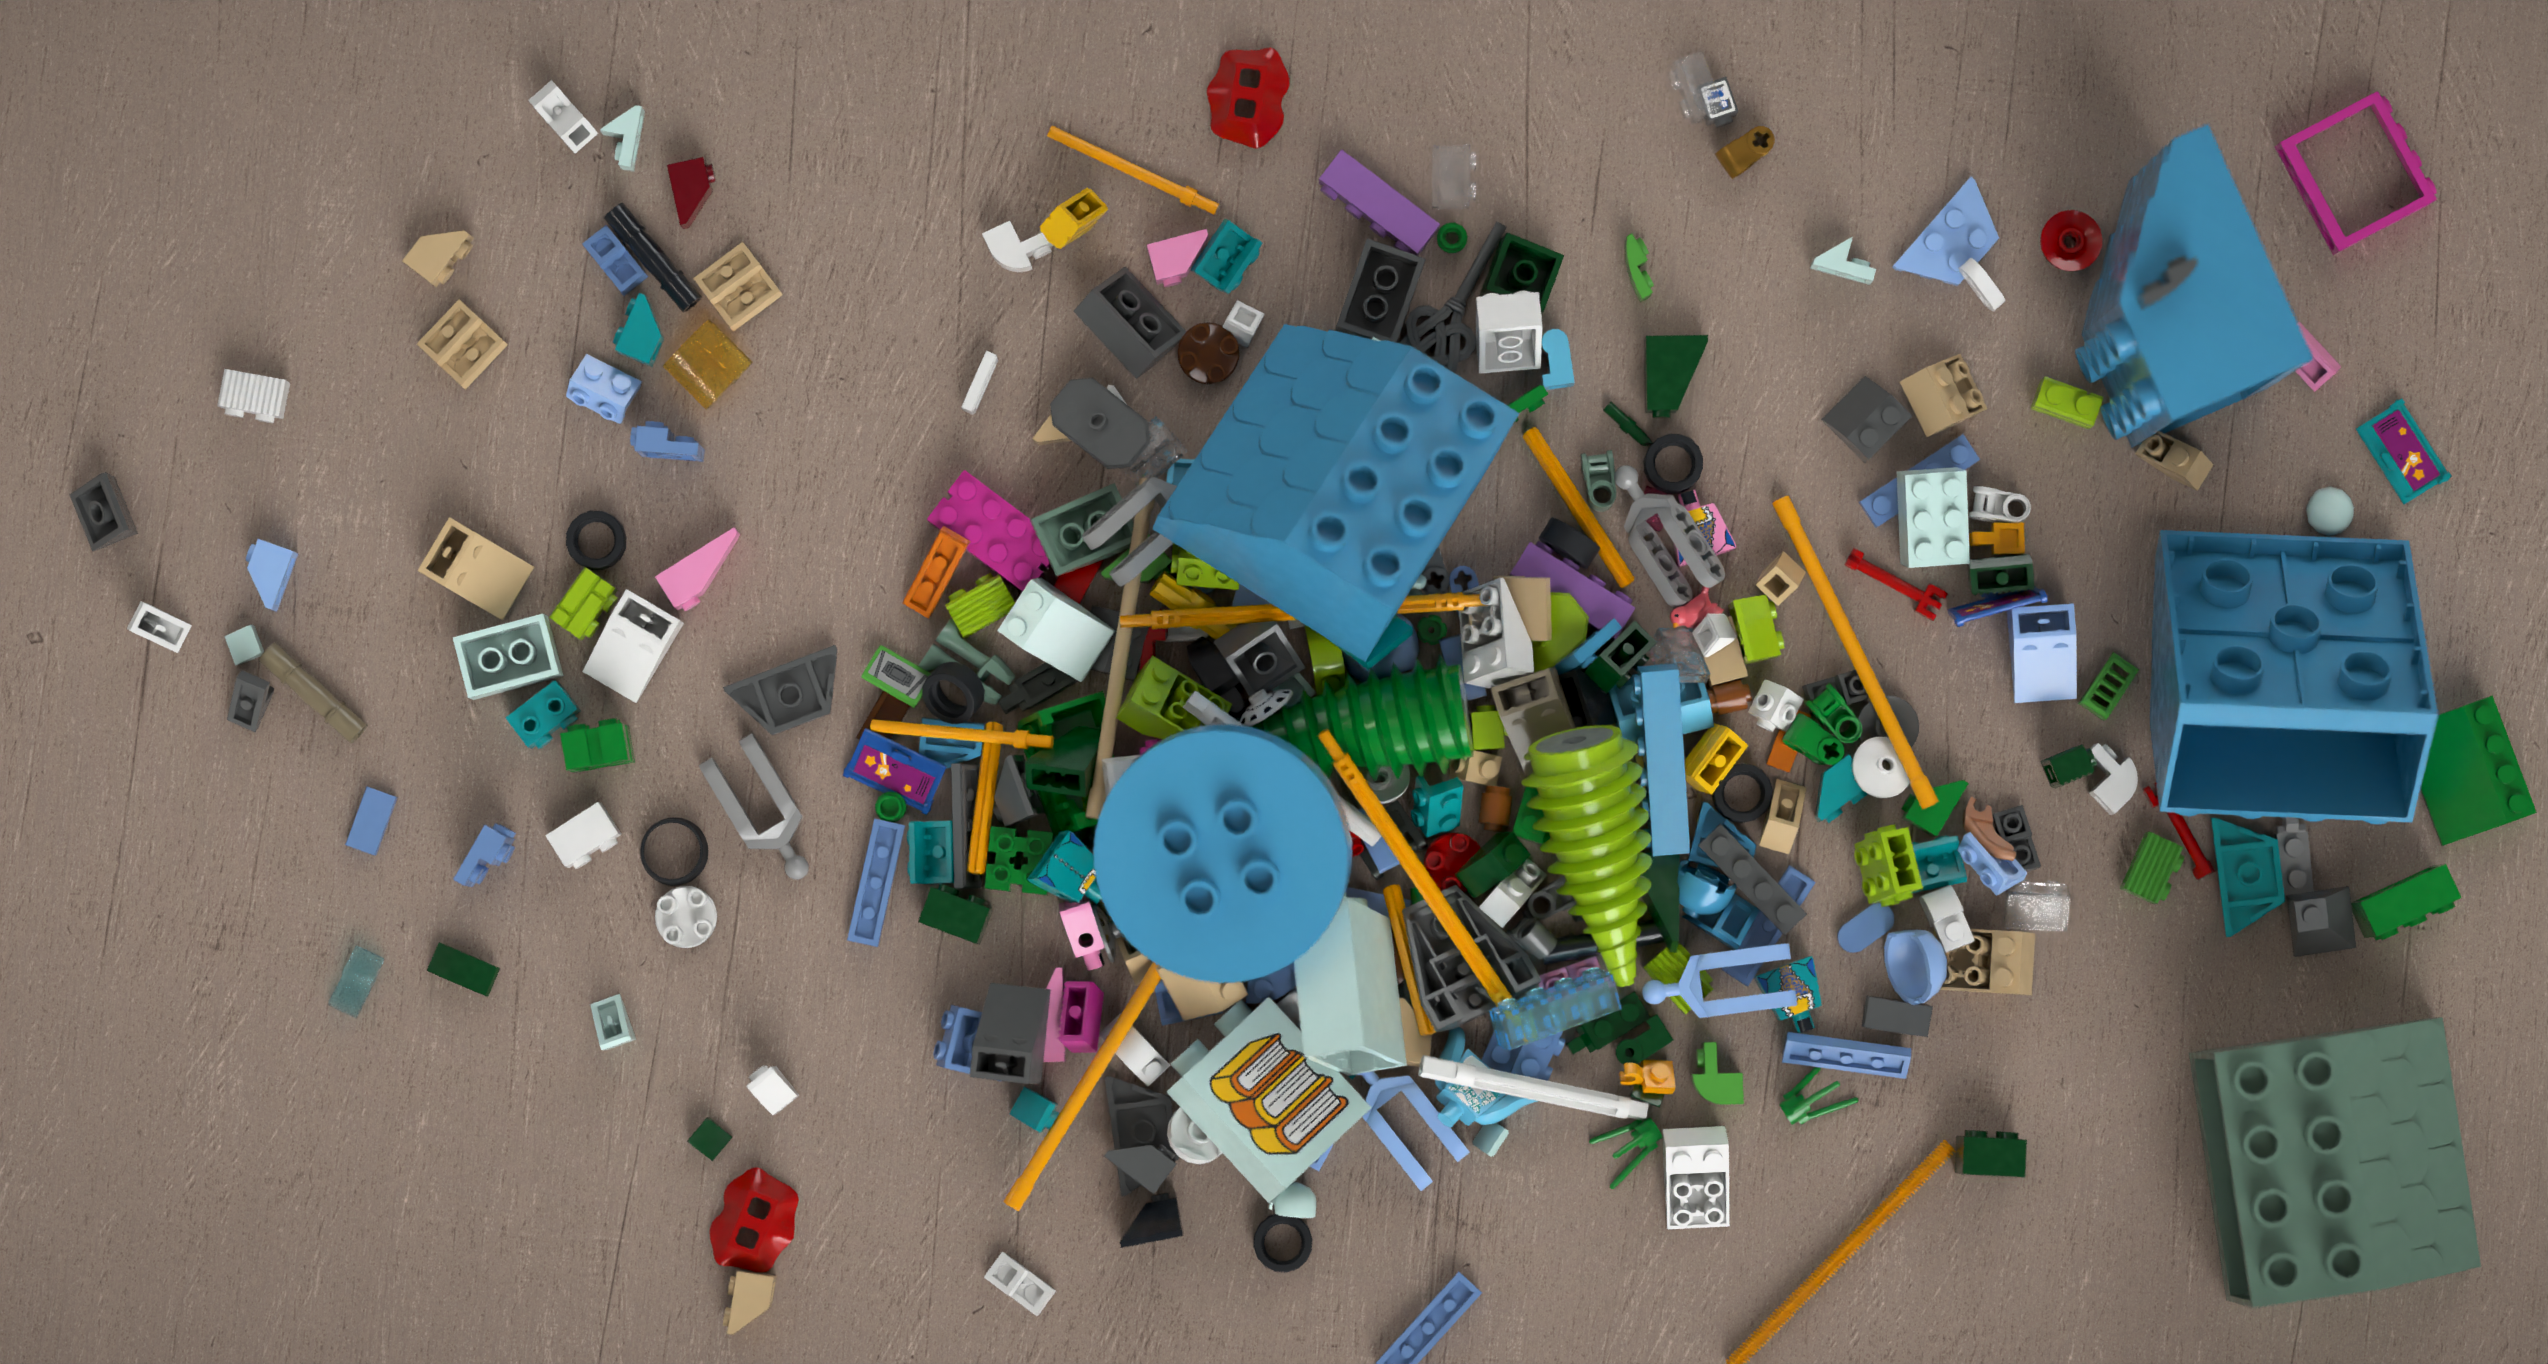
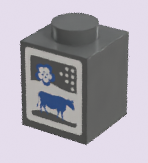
(1729, 108)

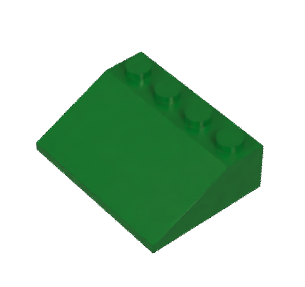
(2473, 774)

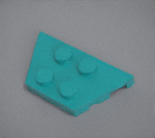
(2246, 874)

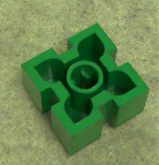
(597, 747)
(1007, 845)

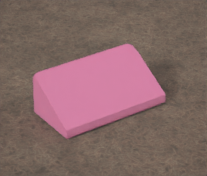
(2321, 367)

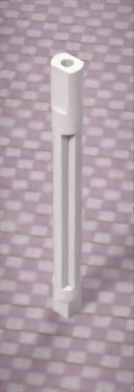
(1213, 715)
(1531, 1088)

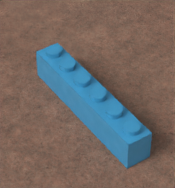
(1662, 758)

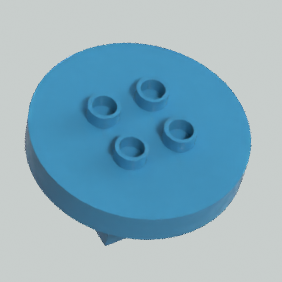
(1223, 853)

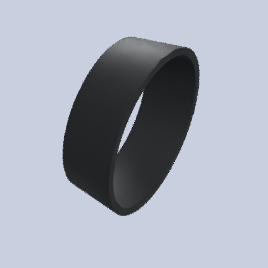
(702, 858)

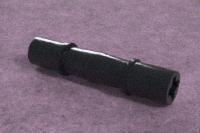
(653, 257)
(1572, 947)

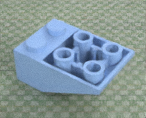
(2043, 652)

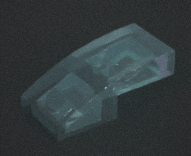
(356, 981)

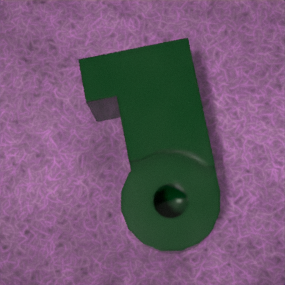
(1644, 1044)

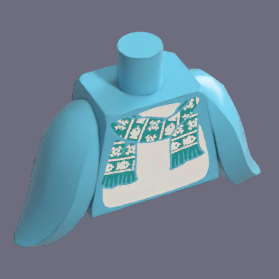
(1467, 1102)

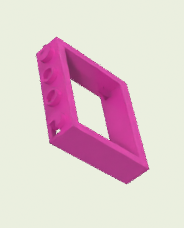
(2312, 195)

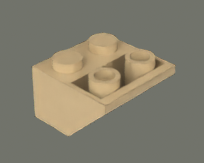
(1943, 395)

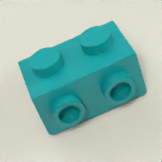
(1227, 257)
(1437, 806)
(930, 852)
(1939, 862)

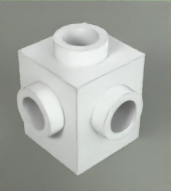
(1775, 706)

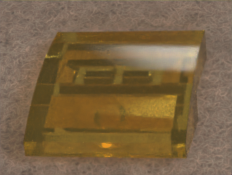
(707, 364)

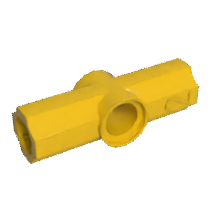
(1183, 597)

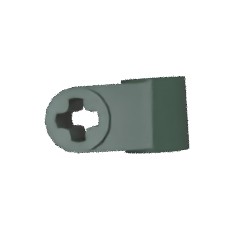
(1599, 478)

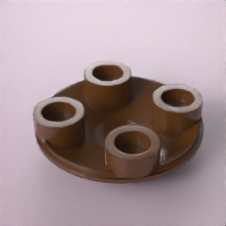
(1208, 353)

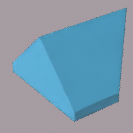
(1730, 924)

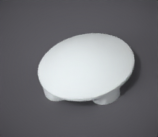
(685, 916)

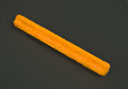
(984, 803)
(1395, 905)

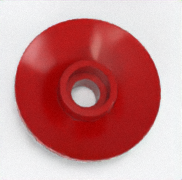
(2083, 231)

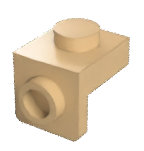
(1479, 769)

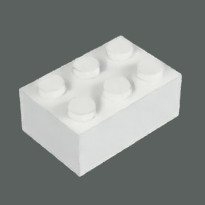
(1508, 332)

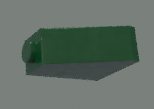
(1669, 369)
(1067, 766)

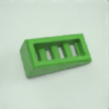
(2094, 707)

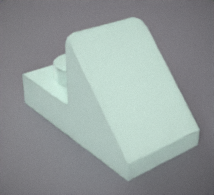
(629, 128)
(1835, 263)

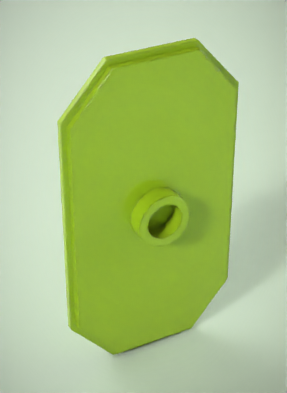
(1568, 629)

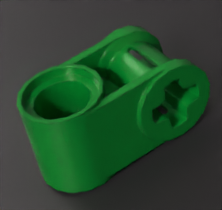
(1832, 711)
(1809, 739)

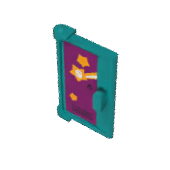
(2403, 451)

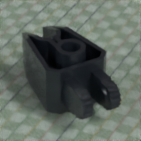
(1216, 674)

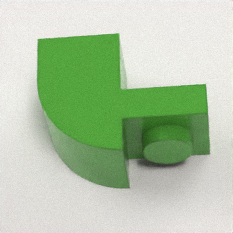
(1715, 1086)

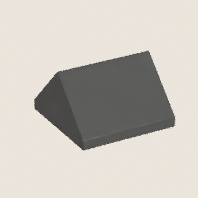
(103, 512)

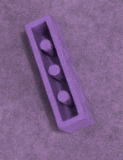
(1378, 203)
(1588, 592)

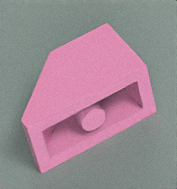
(1176, 256)

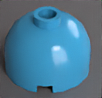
(1703, 890)

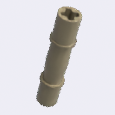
(313, 692)

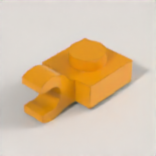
(2004, 538)
(1653, 1075)

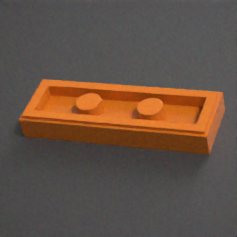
(936, 572)

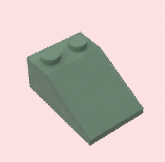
(1062, 531)

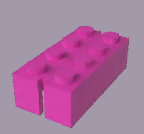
(997, 530)

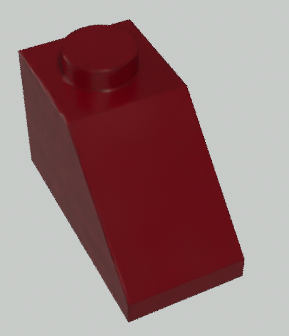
(691, 187)

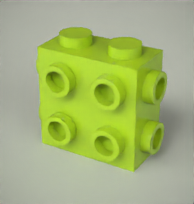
(1195, 572)
(1887, 865)

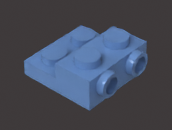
(658, 441)
(490, 847)
(957, 1044)
(1526, 1060)

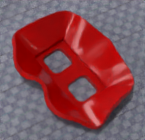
(1226, 90)
(774, 1231)

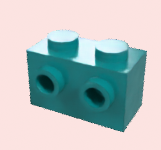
(544, 715)

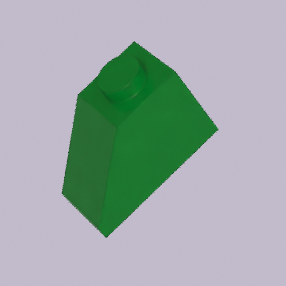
(1934, 817)

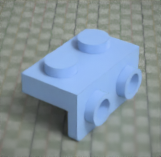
(602, 388)
(1993, 872)

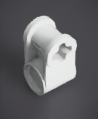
(1996, 505)

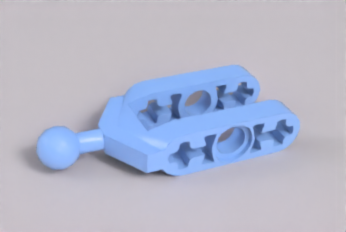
(1691, 990)
(1383, 1090)

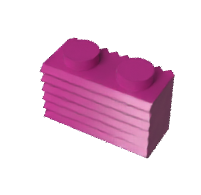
(1081, 1016)

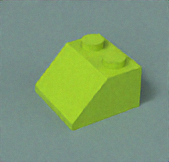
(1756, 629)

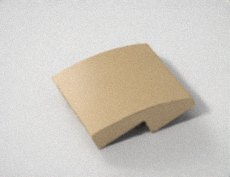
(738, 286)
(462, 344)
(1533, 603)

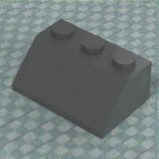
(1130, 322)

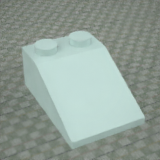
(1056, 629)

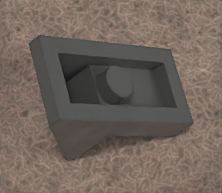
(249, 700)

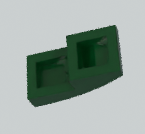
(463, 969)

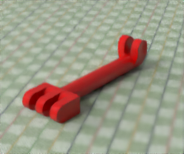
(1924, 598)
(2203, 866)

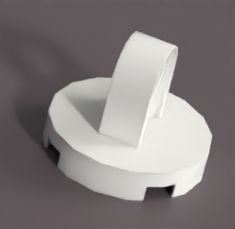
(1189, 1140)

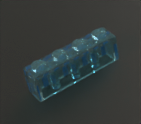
(1555, 1008)

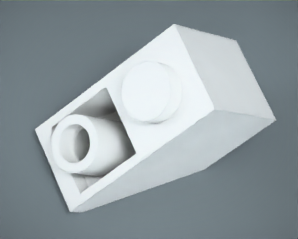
(1512, 892)
(771, 1088)

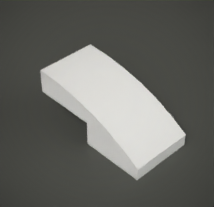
(1019, 1283)

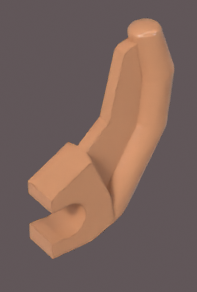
(1982, 829)

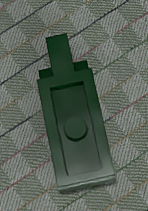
(1608, 1028)

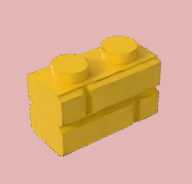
(1073, 218)
(1713, 758)

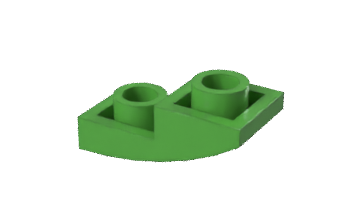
(1635, 258)

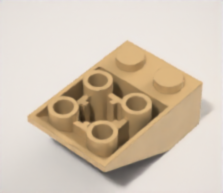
(476, 568)
(1992, 964)

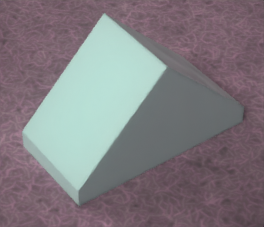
(612, 1022)

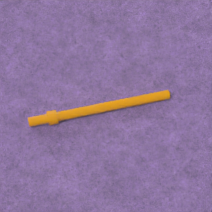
(1187, 196)
(1020, 738)

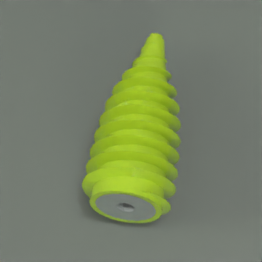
(1595, 833)

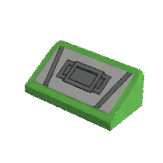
(896, 676)

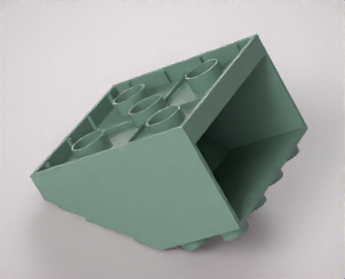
(2334, 1162)

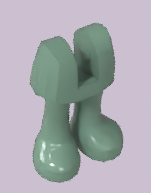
(952, 640)

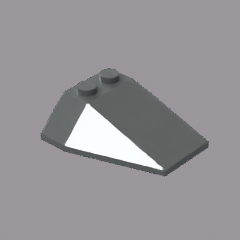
(1443, 977)

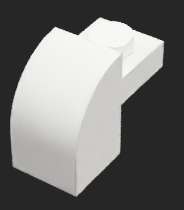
(563, 116)
(1012, 253)
(2119, 781)
(1947, 917)
(1138, 1054)

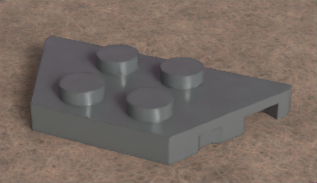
(790, 692)
(1137, 1120)

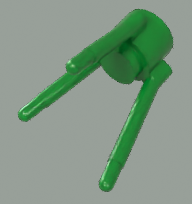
(1797, 1107)
(1644, 1135)

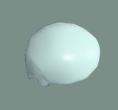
(2330, 511)
(1295, 1202)

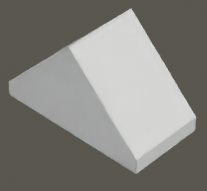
(159, 627)

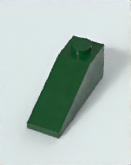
(1663, 897)

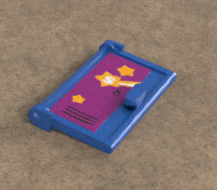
(1995, 604)
(890, 770)

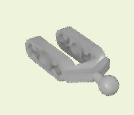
(1119, 515)
(1681, 530)
(775, 837)

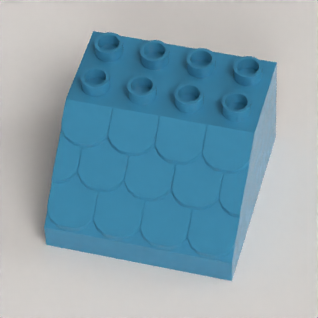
(2212, 336)
(1336, 478)
(2288, 677)

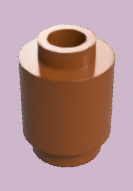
(1729, 697)
(1495, 808)

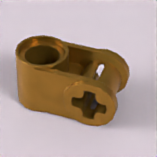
(1741, 152)

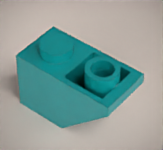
(641, 334)
(1835, 789)
(1034, 1110)

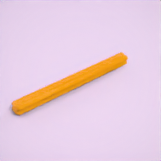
(1578, 506)

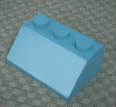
(1694, 708)

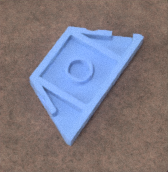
(1954, 236)

